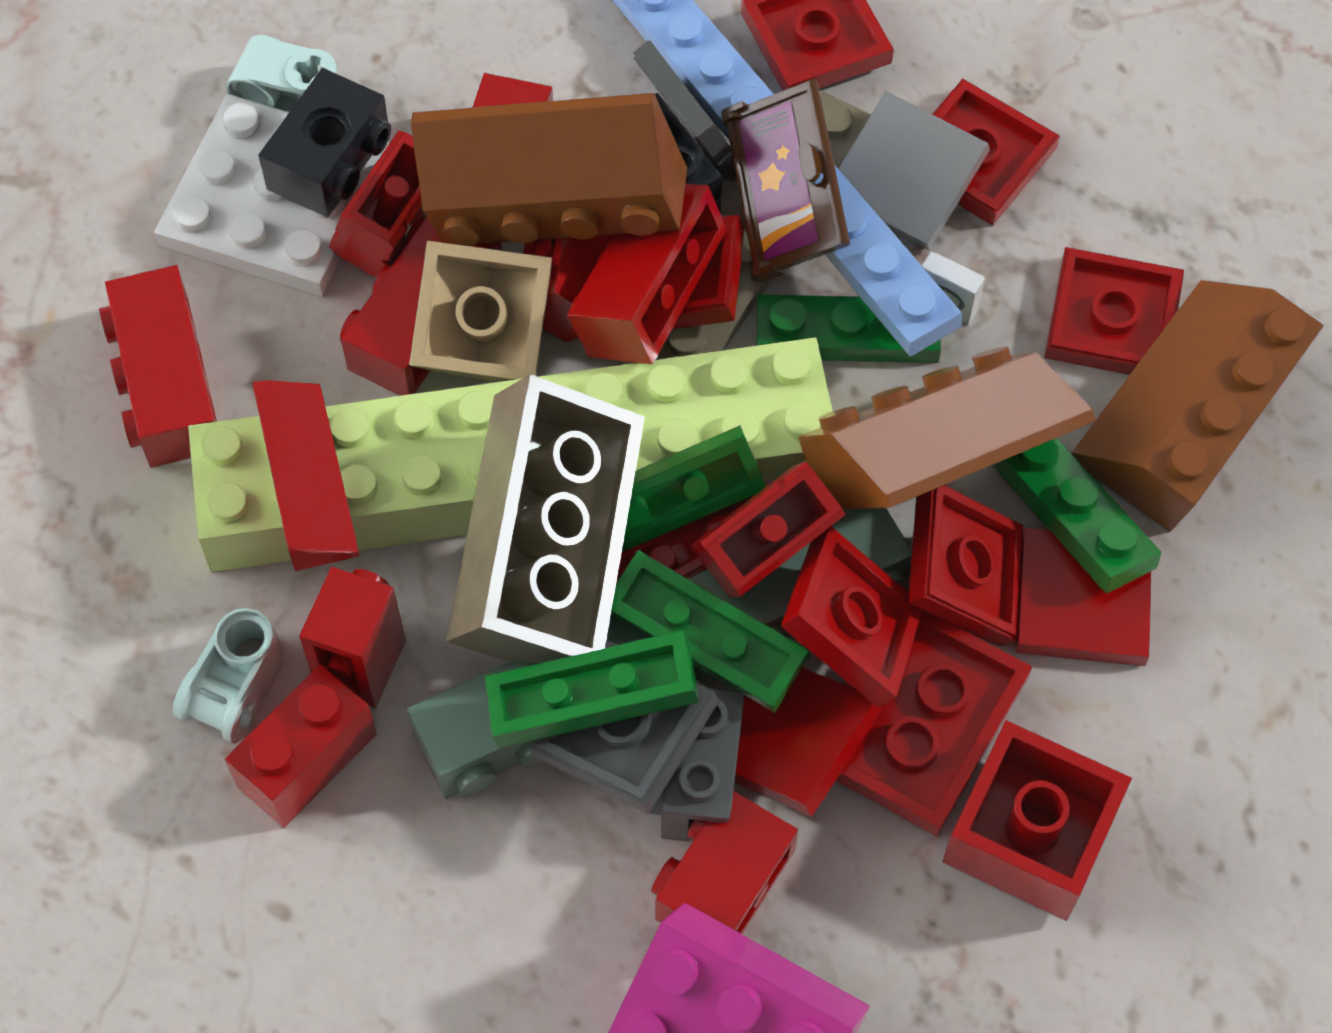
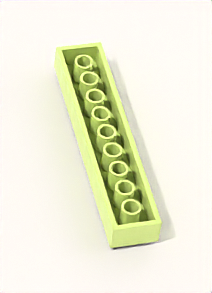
(418, 456)

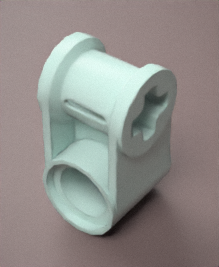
(276, 71)
(227, 687)

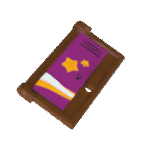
(776, 173)

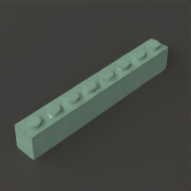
(456, 724)

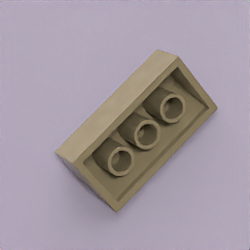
(545, 524)

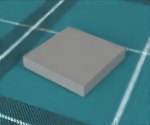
(912, 168)

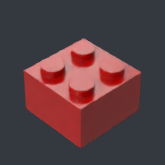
(1036, 820)

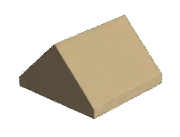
(480, 312)

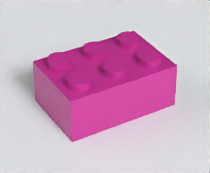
(719, 981)

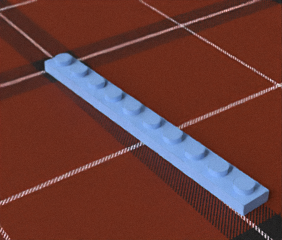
(875, 260)

